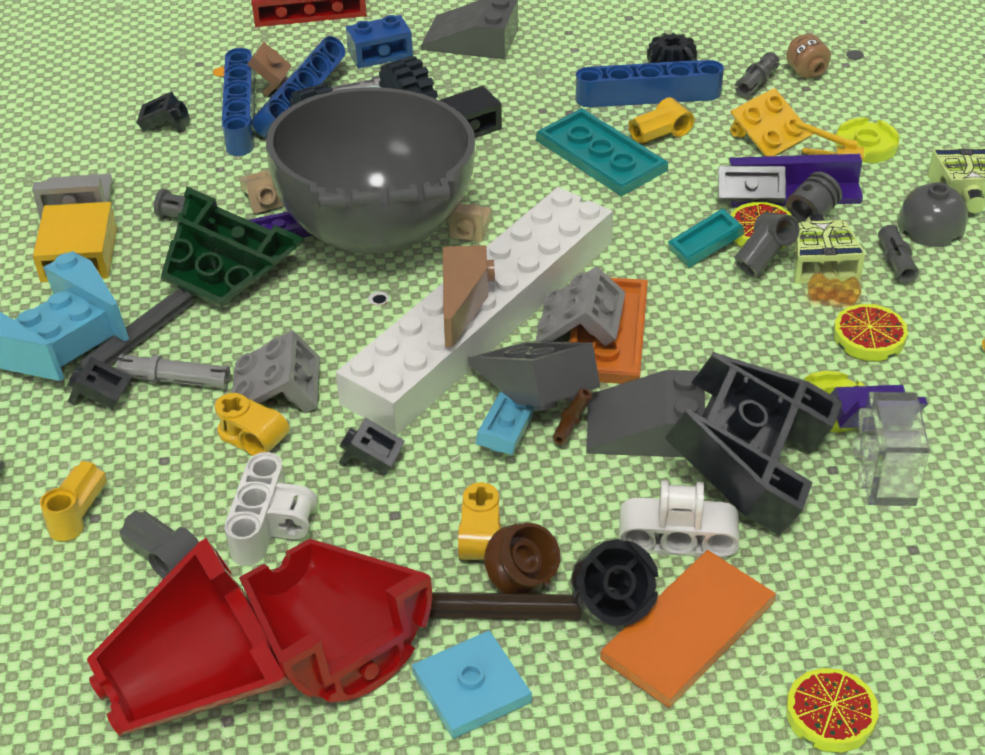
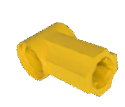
(665, 119)
(66, 505)

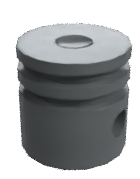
(814, 196)

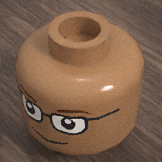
(808, 55)

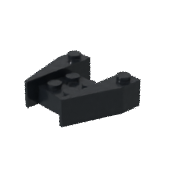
(744, 434)

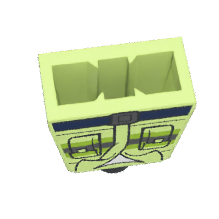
(963, 171)
(827, 249)

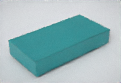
(706, 237)

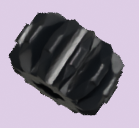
(671, 49)

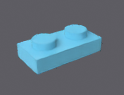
(504, 425)

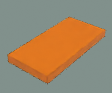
(622, 358)
(688, 628)

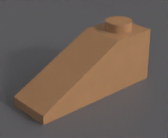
(464, 287)

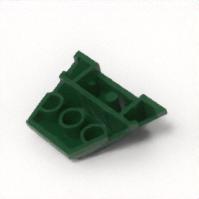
(221, 252)

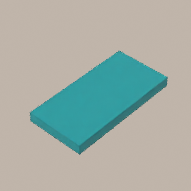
(602, 152)

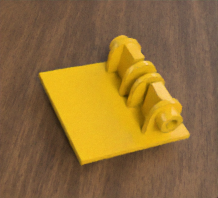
(768, 123)

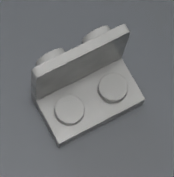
(72, 190)
(587, 300)
(280, 366)

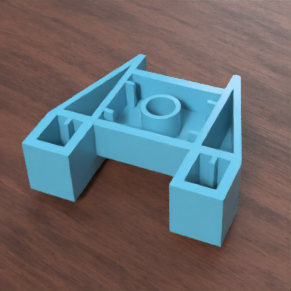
(65, 325)

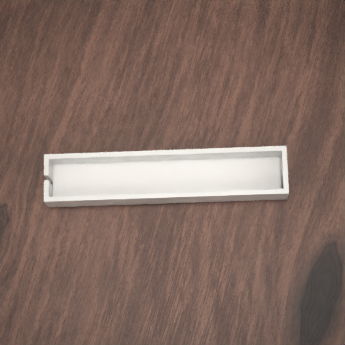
(409, 362)

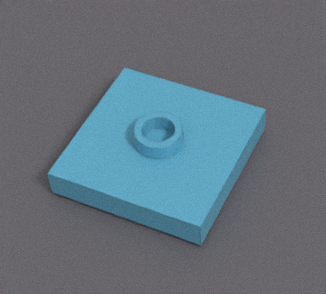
(471, 684)

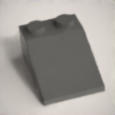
(475, 29)
(540, 371)
(641, 413)

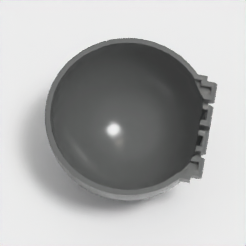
(371, 166)

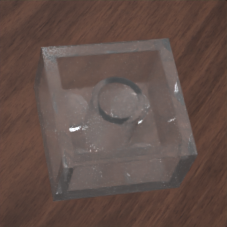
(891, 449)

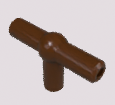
(571, 416)

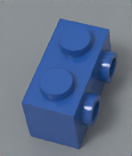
(379, 41)

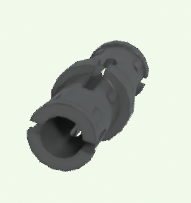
(757, 74)
(903, 264)

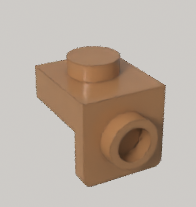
(270, 66)

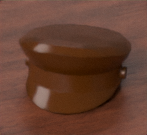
(522, 558)

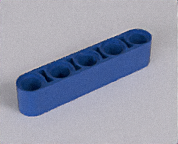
(310, 72)
(649, 83)
(238, 102)

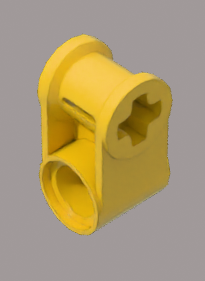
(249, 424)
(478, 520)

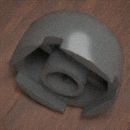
(933, 215)

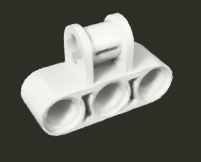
(266, 509)
(680, 522)

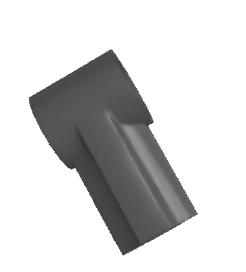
(766, 242)
(157, 541)

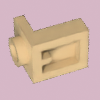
(260, 191)
(470, 222)

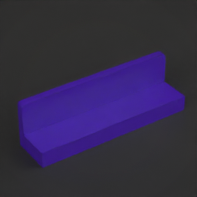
(842, 167)

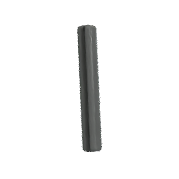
(142, 327)

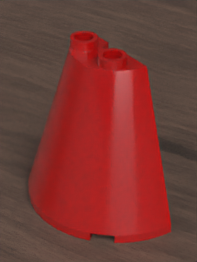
(338, 617)
(184, 648)

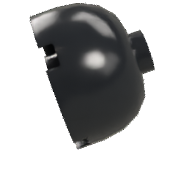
(614, 582)

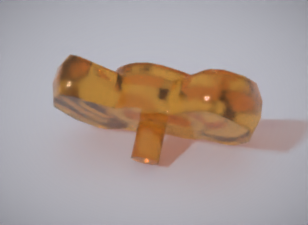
(823, 289)

